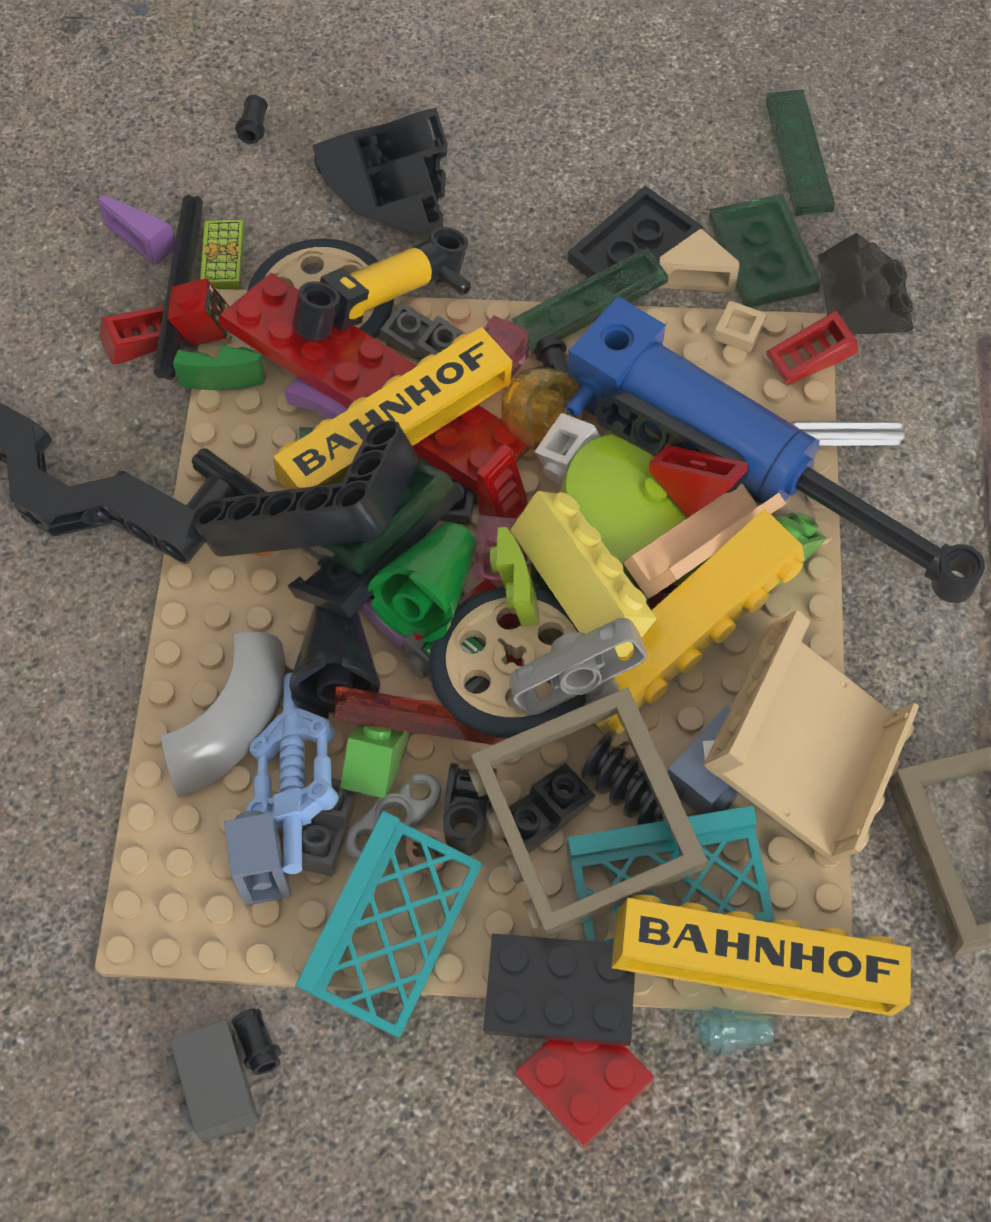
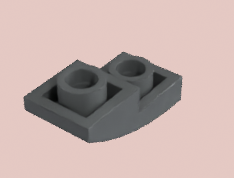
(416, 333)
(326, 833)

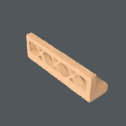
(695, 539)

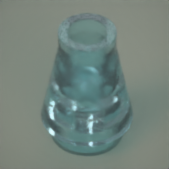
(733, 1030)

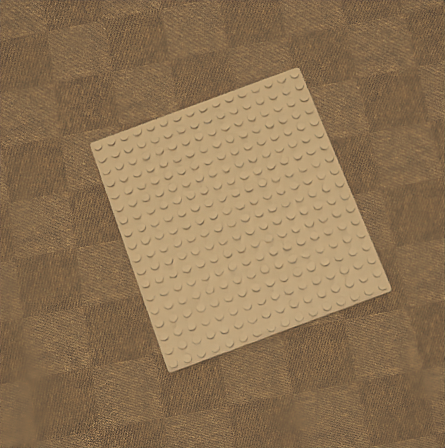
(170, 879)

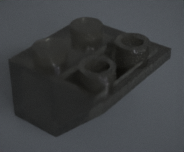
(865, 287)

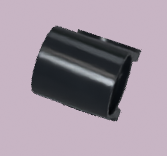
(464, 806)

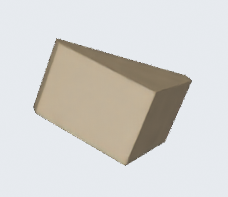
(700, 265)

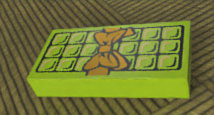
(223, 253)

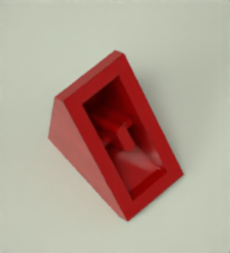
(694, 477)

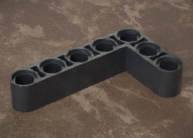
(317, 514)

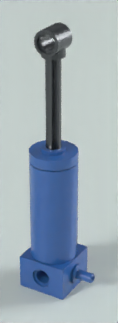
(628, 353)

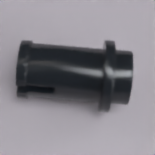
(250, 125)
(552, 353)
(260, 1051)

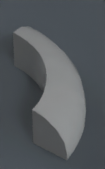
(244, 709)

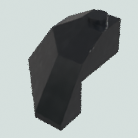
(389, 170)

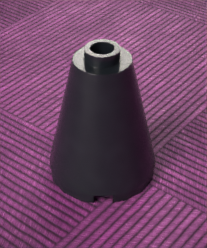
(330, 657)

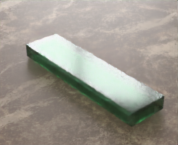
(799, 153)
(589, 299)

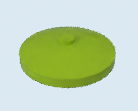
(621, 496)

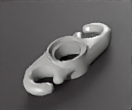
(415, 810)

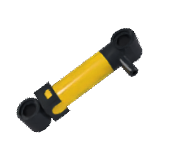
(344, 297)

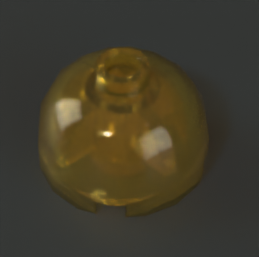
(535, 402)

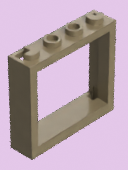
(930, 849)
(520, 864)

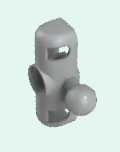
(578, 666)

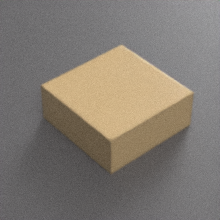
(739, 326)

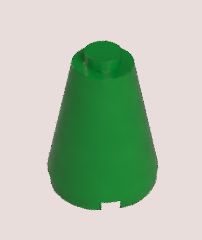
(425, 583)

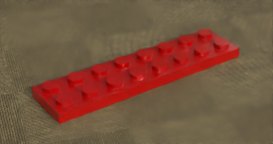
(357, 366)

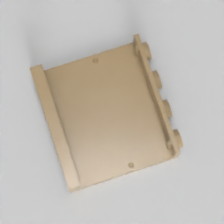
(809, 743)

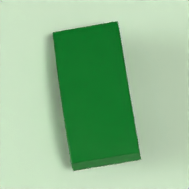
(230, 370)

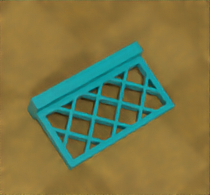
(655, 839)
(351, 906)

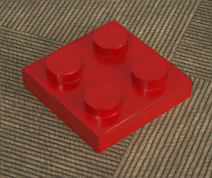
(584, 1084)

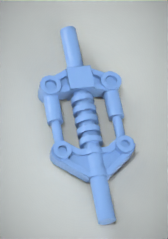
(295, 802)

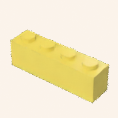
(579, 566)

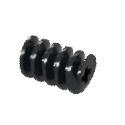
(623, 779)

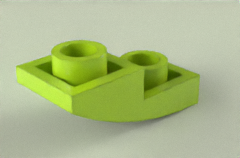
(514, 573)

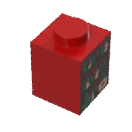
(196, 311)

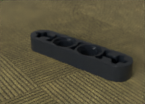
(672, 429)

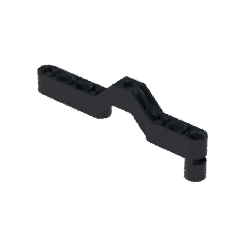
(97, 503)

